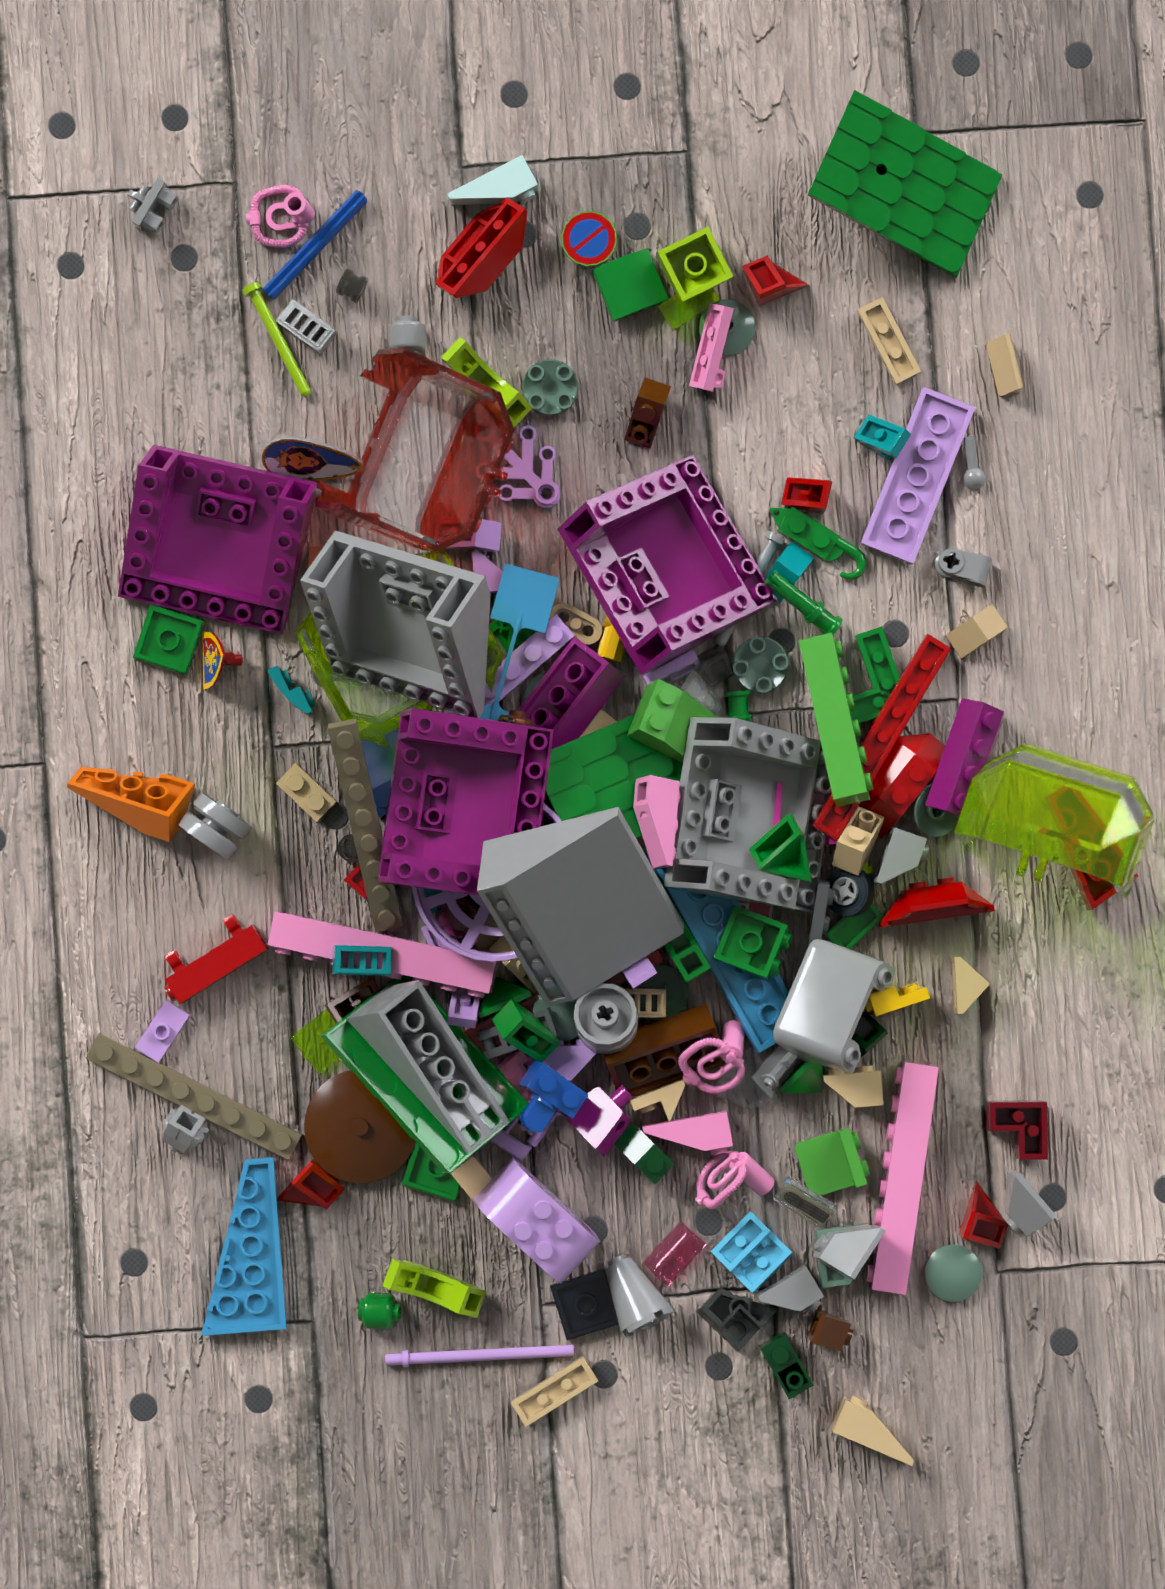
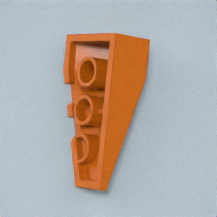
(142, 802)

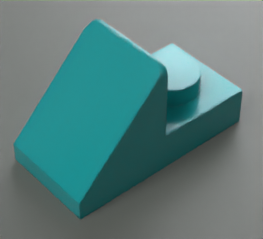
(882, 437)

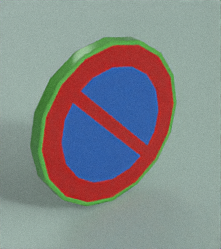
(589, 238)

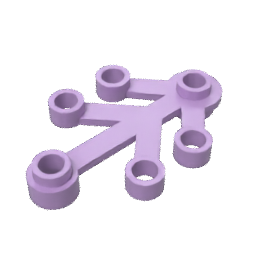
(523, 469)

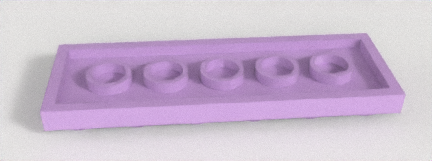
(918, 476)

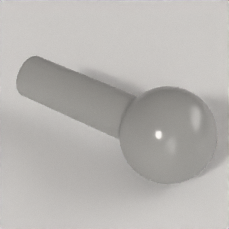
(973, 477)

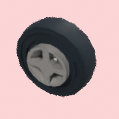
(846, 902)

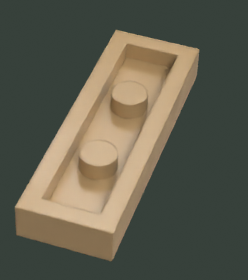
(888, 341)
(554, 1391)

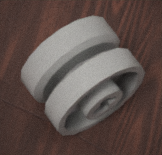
(213, 828)
(594, 1030)

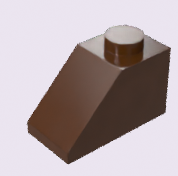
(830, 1331)

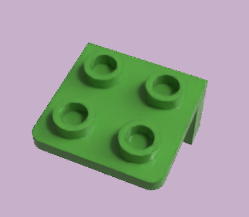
(832, 1161)

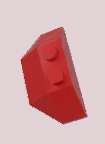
(483, 249)
(903, 777)
(934, 903)

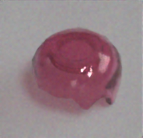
(450, 923)

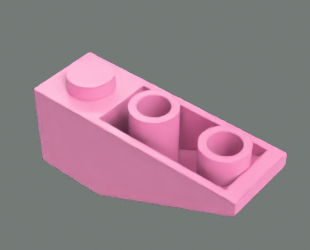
(656, 811)

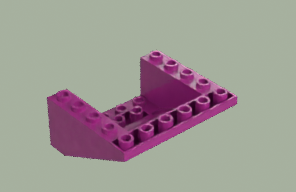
(216, 538)
(665, 563)
(452, 790)

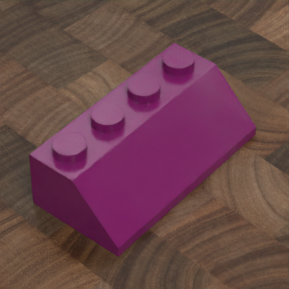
(572, 692)
(964, 755)

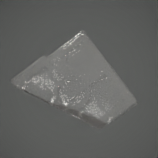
(699, 690)

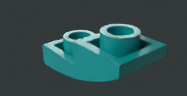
(298, 697)

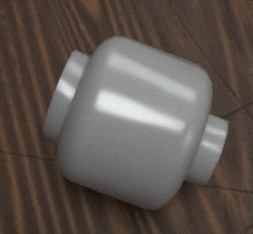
(407, 334)

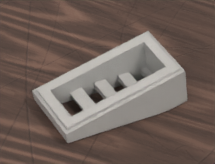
(325, 338)

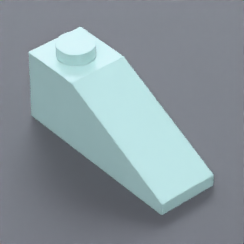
(509, 180)

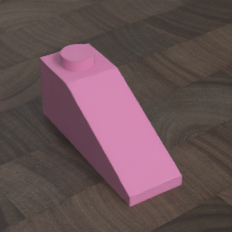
(700, 1132)

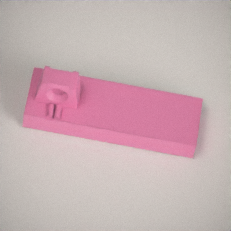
(706, 369)

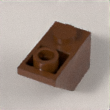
(647, 412)

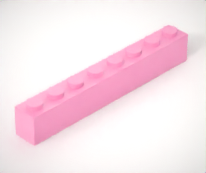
(409, 957)
(903, 1176)

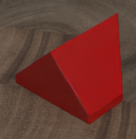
(770, 280)
(312, 1187)
(982, 1220)

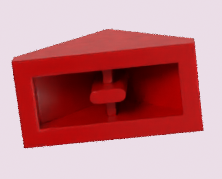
(807, 494)

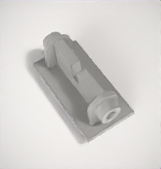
(775, 1070)

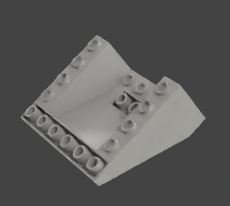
(401, 622)
(730, 805)
(576, 902)

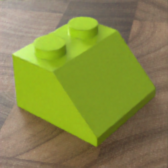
(694, 264)

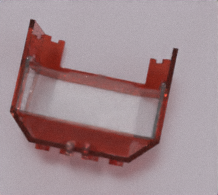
(427, 456)

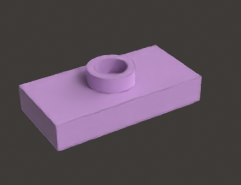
(162, 1031)

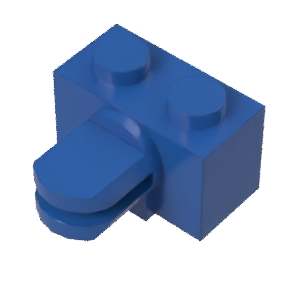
(549, 1095)

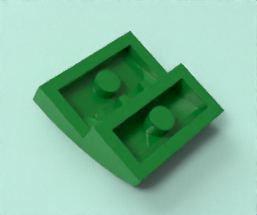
(630, 284)

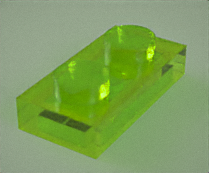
(679, 313)

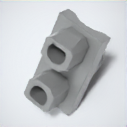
(145, 216)

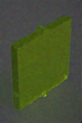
(313, 1045)

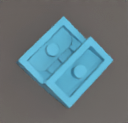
(752, 1252)

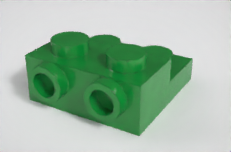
(753, 943)

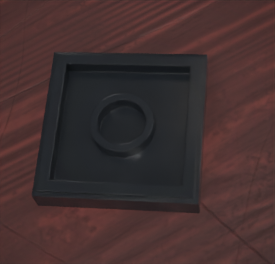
(584, 1304)

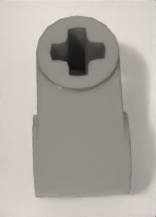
(968, 567)

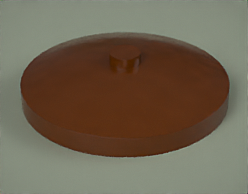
(354, 1132)

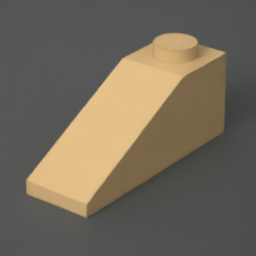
(863, 1426)

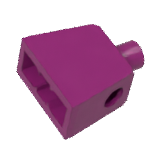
(602, 1119)

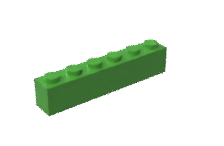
(834, 719)

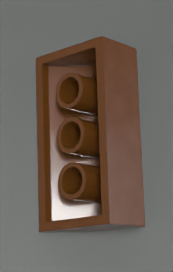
(655, 1051)

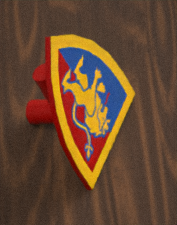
(215, 658)

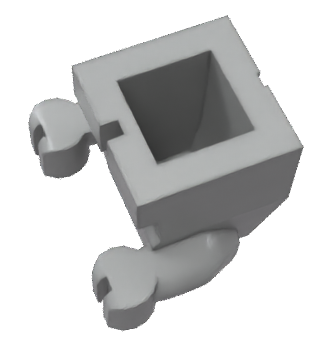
(183, 1129)

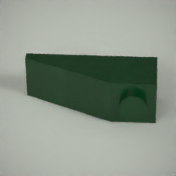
(644, 1152)

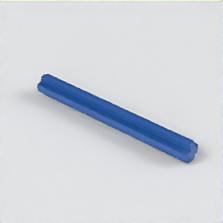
(315, 244)

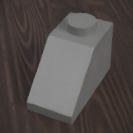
(793, 1291)

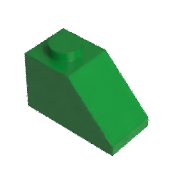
(525, 1031)

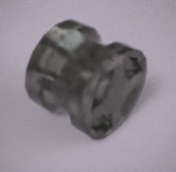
(352, 285)
(347, 849)

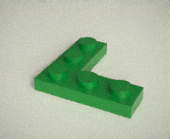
(881, 673)

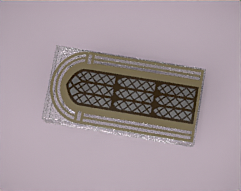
(804, 1202)

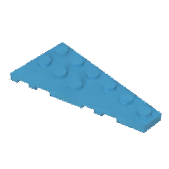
(250, 1271)

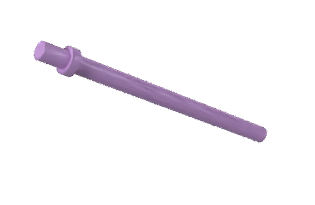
(406, 1358)

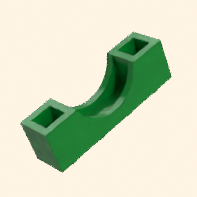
(687, 952)

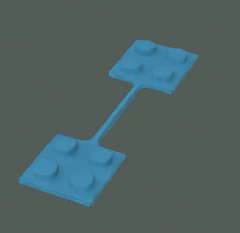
(523, 602)

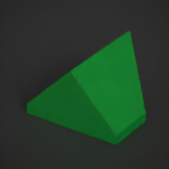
(783, 851)

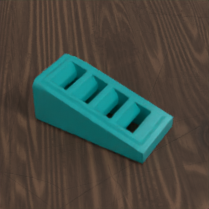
(337, 960)

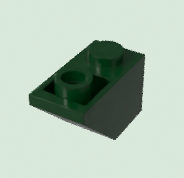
(786, 1365)

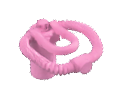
(295, 205)
(729, 1049)
(742, 1166)

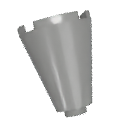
(635, 1297)

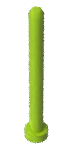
(253, 291)

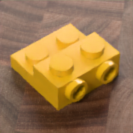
(890, 1000)

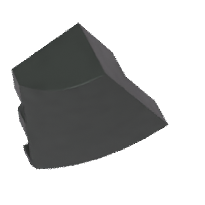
(735, 1316)

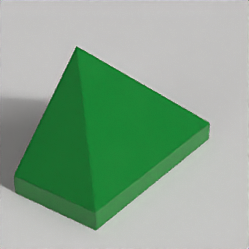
(501, 995)
(804, 1079)

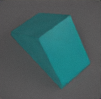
(791, 565)

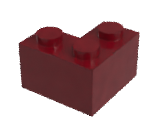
(1027, 1121)

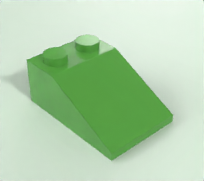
(665, 718)

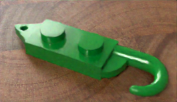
(817, 538)

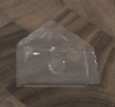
(747, 1092)

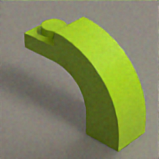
(466, 361)
(434, 1286)

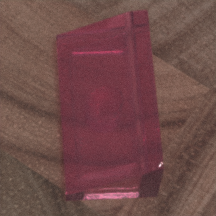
(674, 1253)

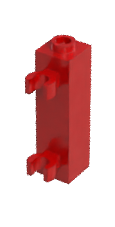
(215, 964)

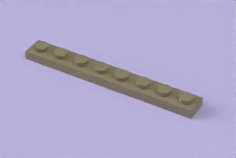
(364, 822)
(194, 1096)

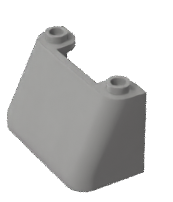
(828, 1004)

